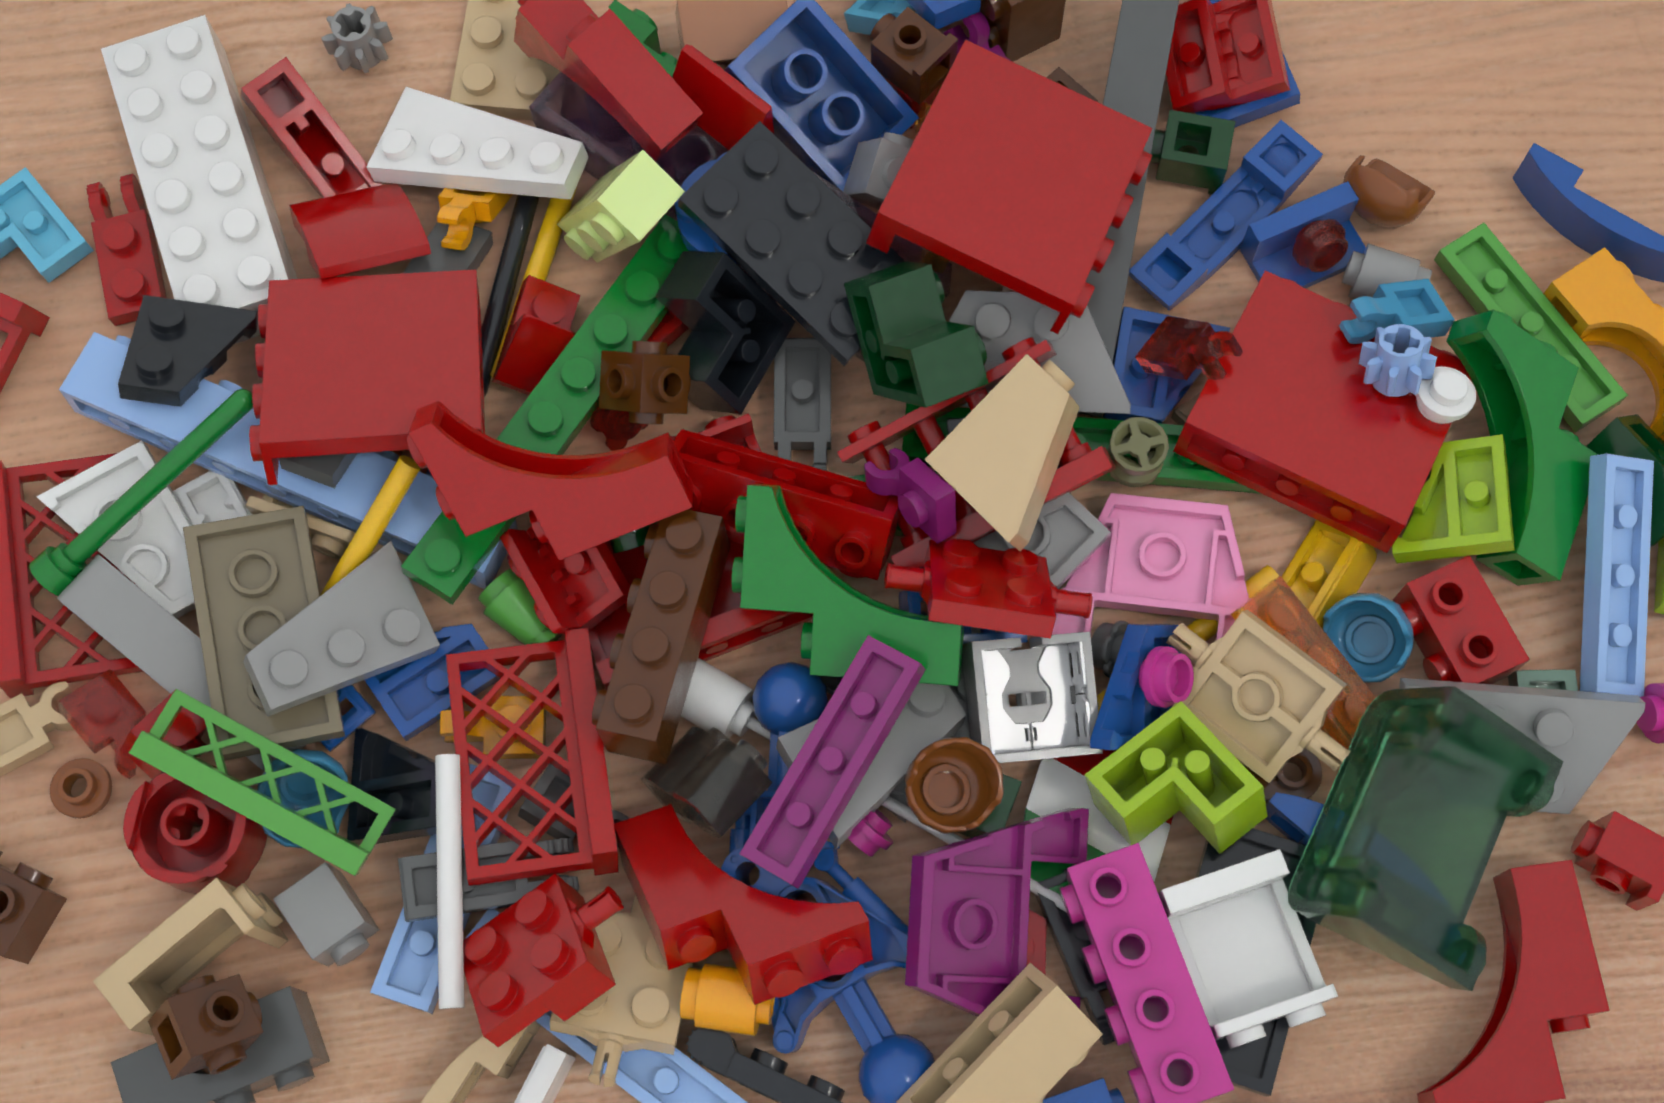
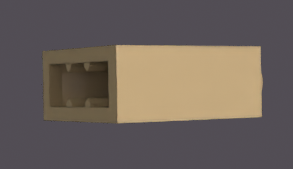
(1011, 448)

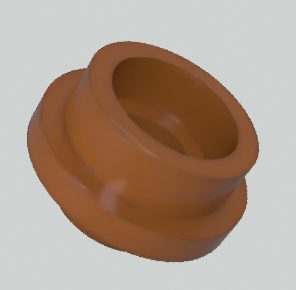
(92, 799)

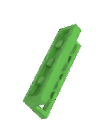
(252, 803)

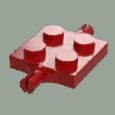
(988, 588)

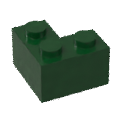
(908, 342)

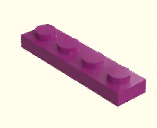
(833, 761)

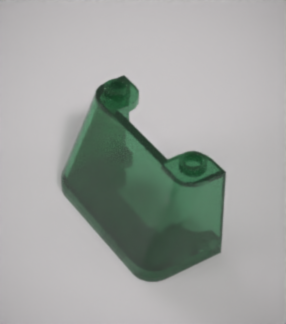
(1417, 827)

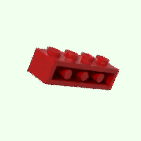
(833, 513)

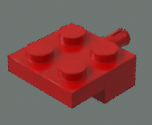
(538, 958)

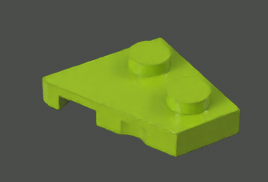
(1461, 505)

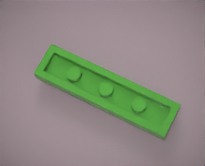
(1494, 280)

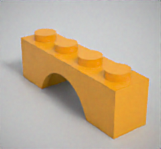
(1614, 312)

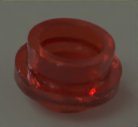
(1320, 245)

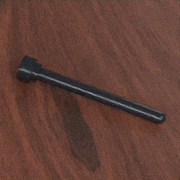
(505, 281)

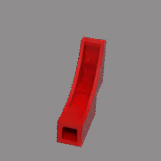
(610, 67)
(569, 497)
(703, 910)
(1545, 978)

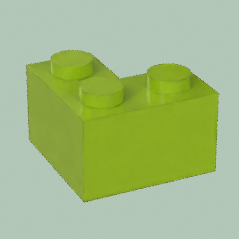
(1174, 769)

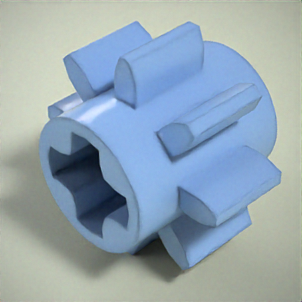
(1397, 360)

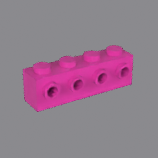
(1146, 978)

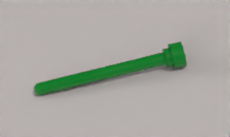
(60, 565)

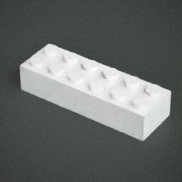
(198, 166)

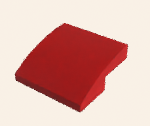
(1224, 55)
(359, 230)

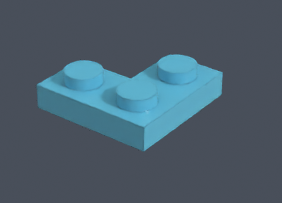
(38, 227)

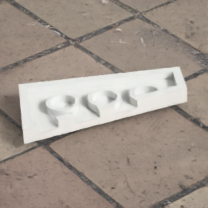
(473, 150)

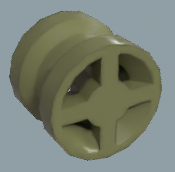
(1138, 438)

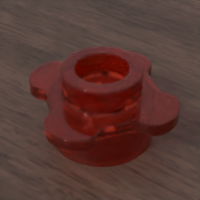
(615, 427)

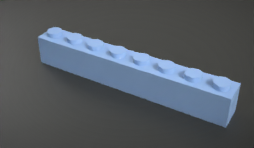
(94, 393)

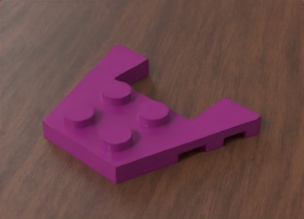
(974, 907)

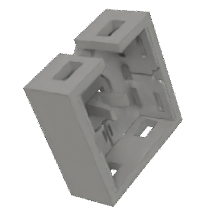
(1052, 696)

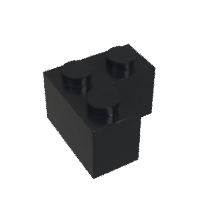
(732, 328)

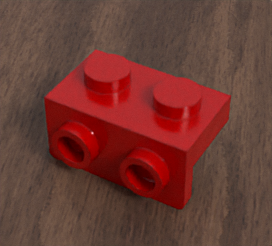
(566, 591)

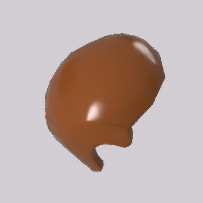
(1386, 193)
(954, 784)

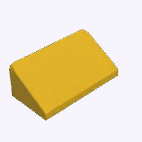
(1328, 568)

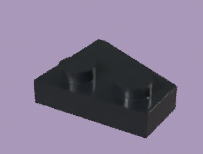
(178, 347)

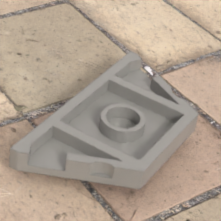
(1081, 354)
(1570, 724)

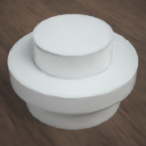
(1446, 396)

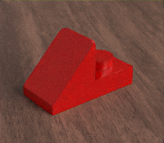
(535, 334)

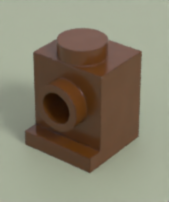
(912, 53)

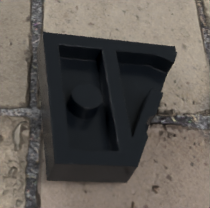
(398, 779)

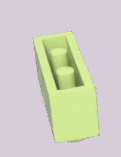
(620, 208)

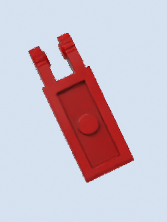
(125, 251)

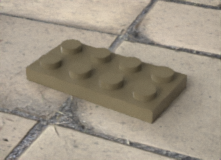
(246, 585)

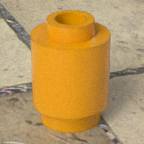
(720, 1001)

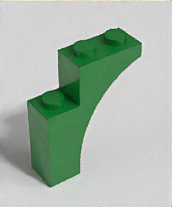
(1524, 398)
(787, 576)

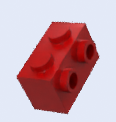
(1460, 626)

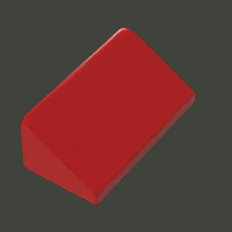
(726, 103)

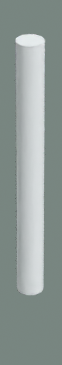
(449, 881)

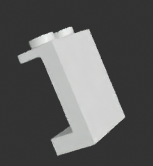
(1246, 949)

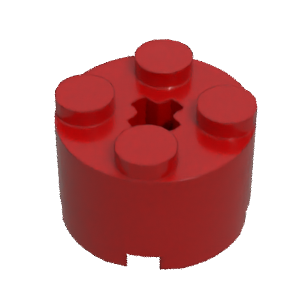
(160, 838)

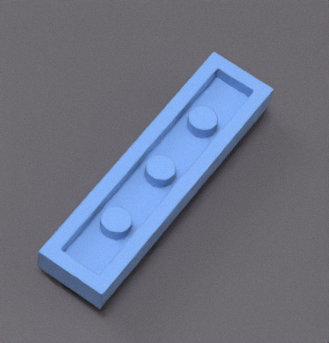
(1616, 575)
(411, 959)

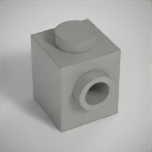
(876, 167)
(327, 916)

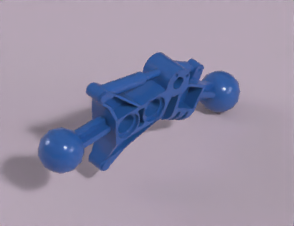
(891, 1062)

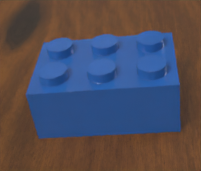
(819, 90)

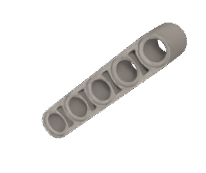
(141, 631)

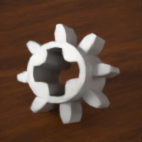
(357, 38)

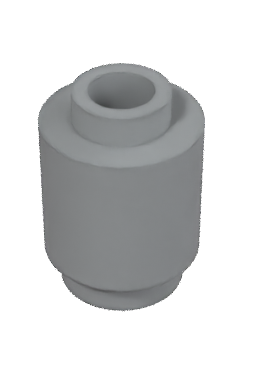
(1378, 267)

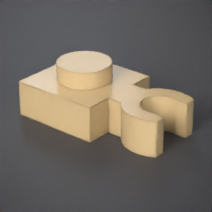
(26, 727)

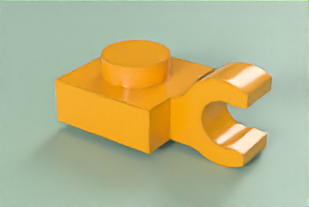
(464, 209)
(487, 732)

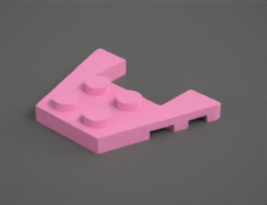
(1162, 561)

